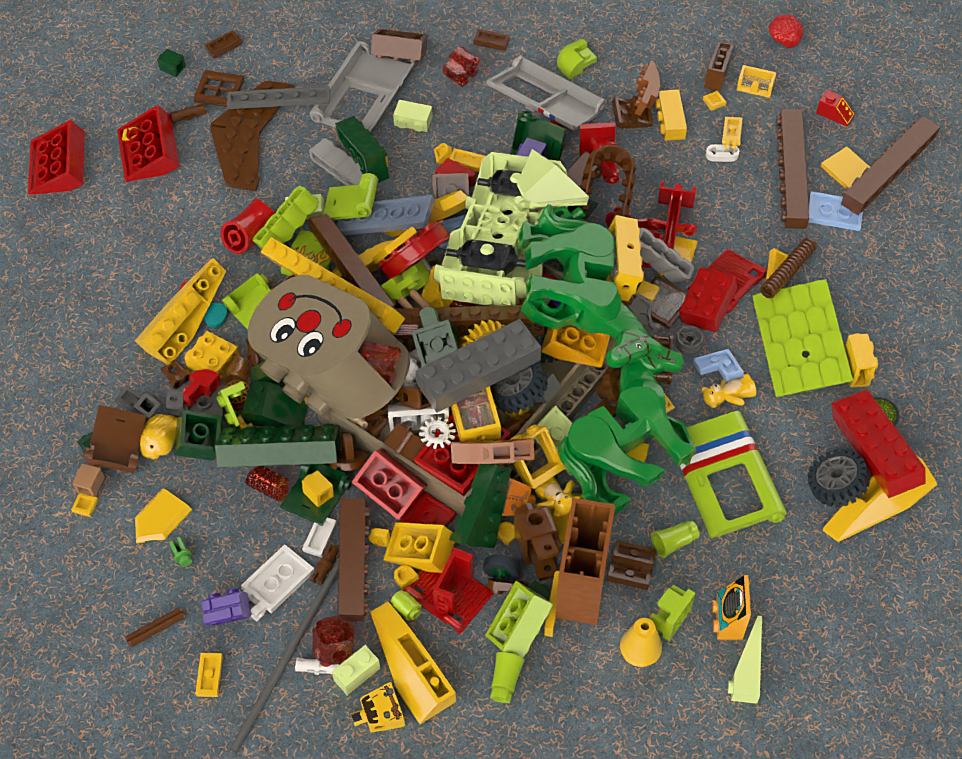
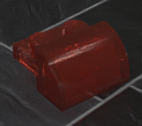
(381, 358)

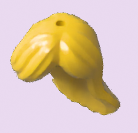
(160, 433)

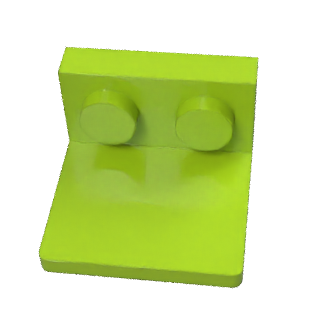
(232, 391)

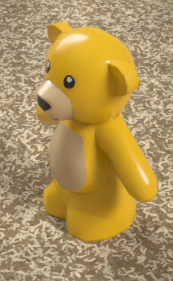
(731, 391)
(555, 497)

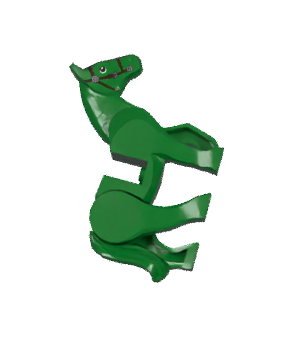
(585, 295)
(600, 444)

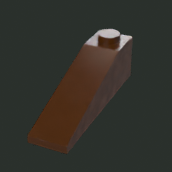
(718, 66)

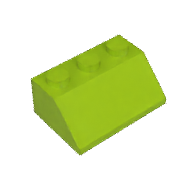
(519, 620)

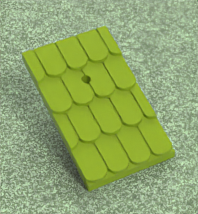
(797, 323)

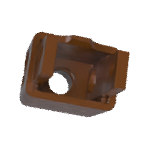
(537, 526)

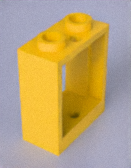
(548, 470)

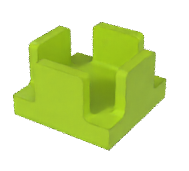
(675, 607)

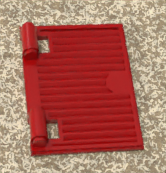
(737, 265)
(468, 596)

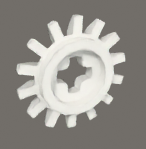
(431, 427)

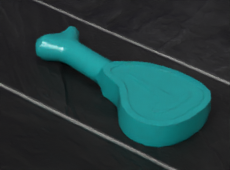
(216, 315)

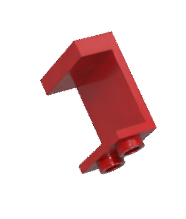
(460, 564)

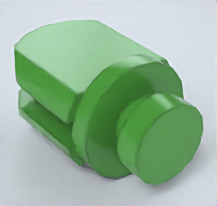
(184, 556)

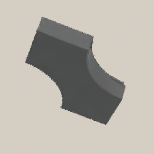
(642, 310)

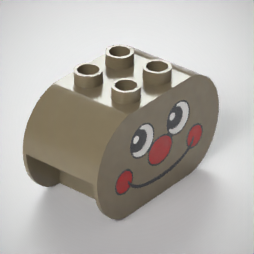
(313, 342)

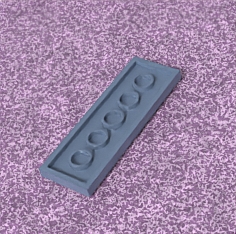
(390, 216)

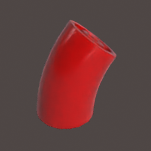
(239, 232)

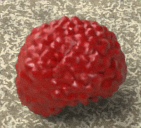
(786, 30)

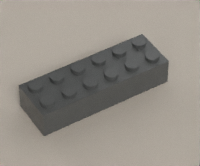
(478, 365)

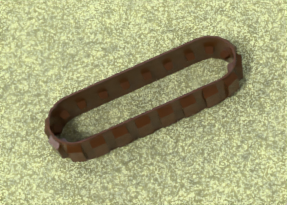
(619, 156)

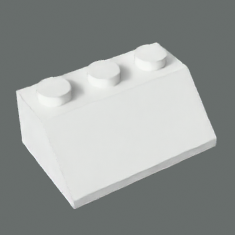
(413, 417)

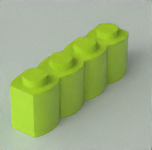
(288, 217)

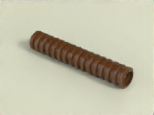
(788, 268)

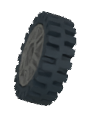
(520, 389)
(839, 478)

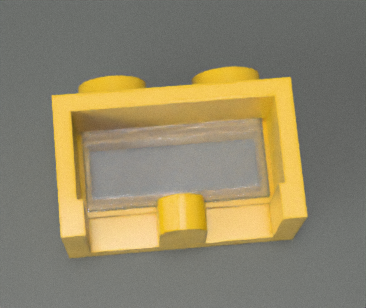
(756, 81)

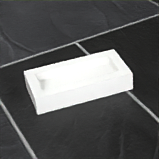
(319, 537)

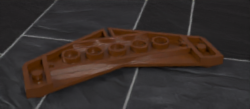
(237, 140)

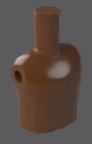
(515, 424)

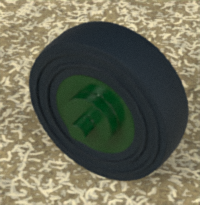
(501, 567)

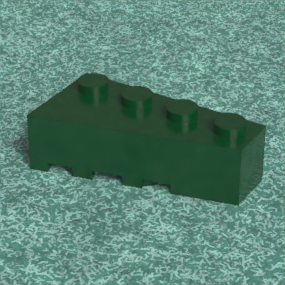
(363, 147)

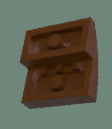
(625, 114)
(631, 565)

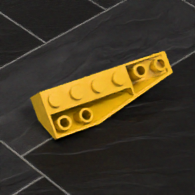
(182, 315)
(874, 508)
(411, 666)

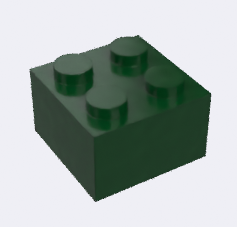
(197, 435)

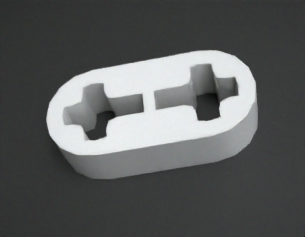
(721, 153)

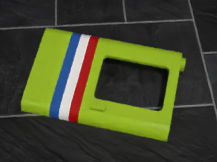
(720, 445)

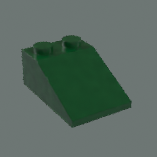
(271, 406)

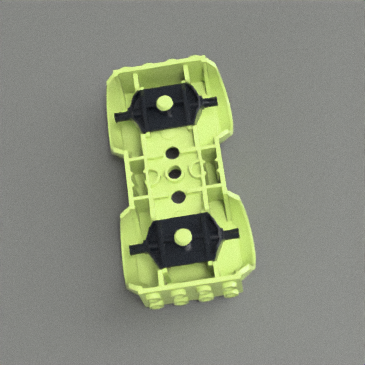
(475, 263)

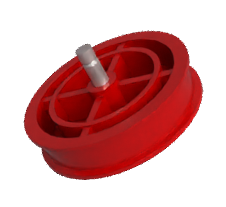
(414, 250)

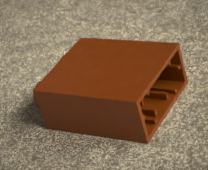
(584, 561)

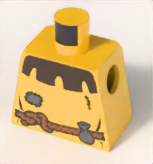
(380, 710)

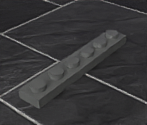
(278, 97)

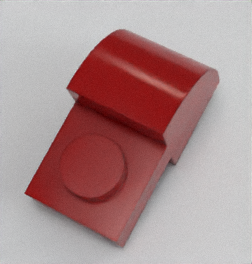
(202, 382)

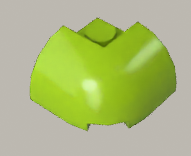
(575, 58)
(403, 284)

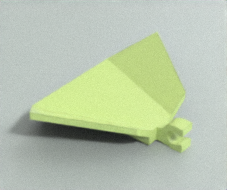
(546, 184)

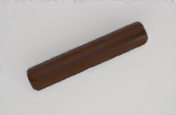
(155, 627)

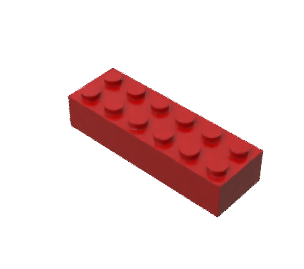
(878, 443)

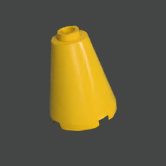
(641, 643)

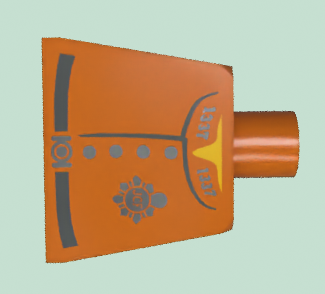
(516, 495)

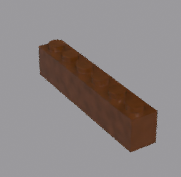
(352, 559)

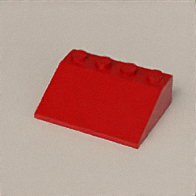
(153, 147)
(57, 160)
(439, 462)

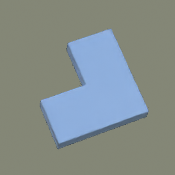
(721, 361)

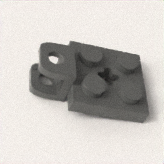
(212, 408)

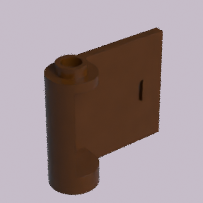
(115, 439)

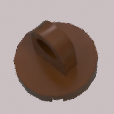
(349, 457)

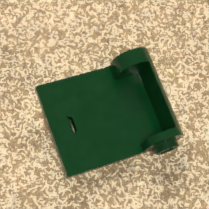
(540, 130)
(300, 505)

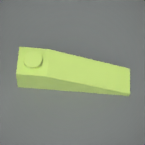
(746, 679)

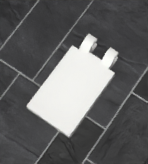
(276, 581)

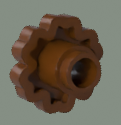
(610, 385)

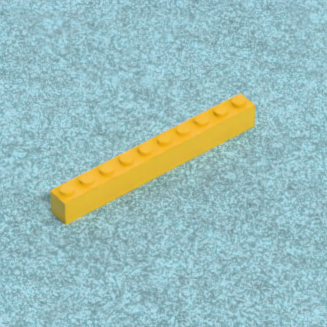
(300, 265)

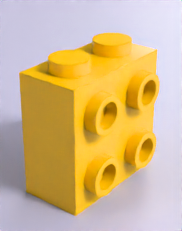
(211, 353)
(861, 359)

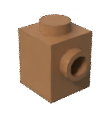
(88, 479)

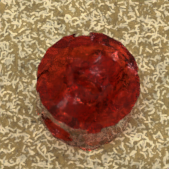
(461, 66)
(333, 640)

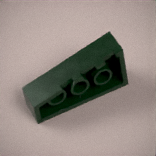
(483, 507)

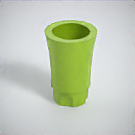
(674, 538)
(505, 676)

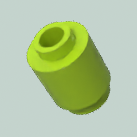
(406, 605)

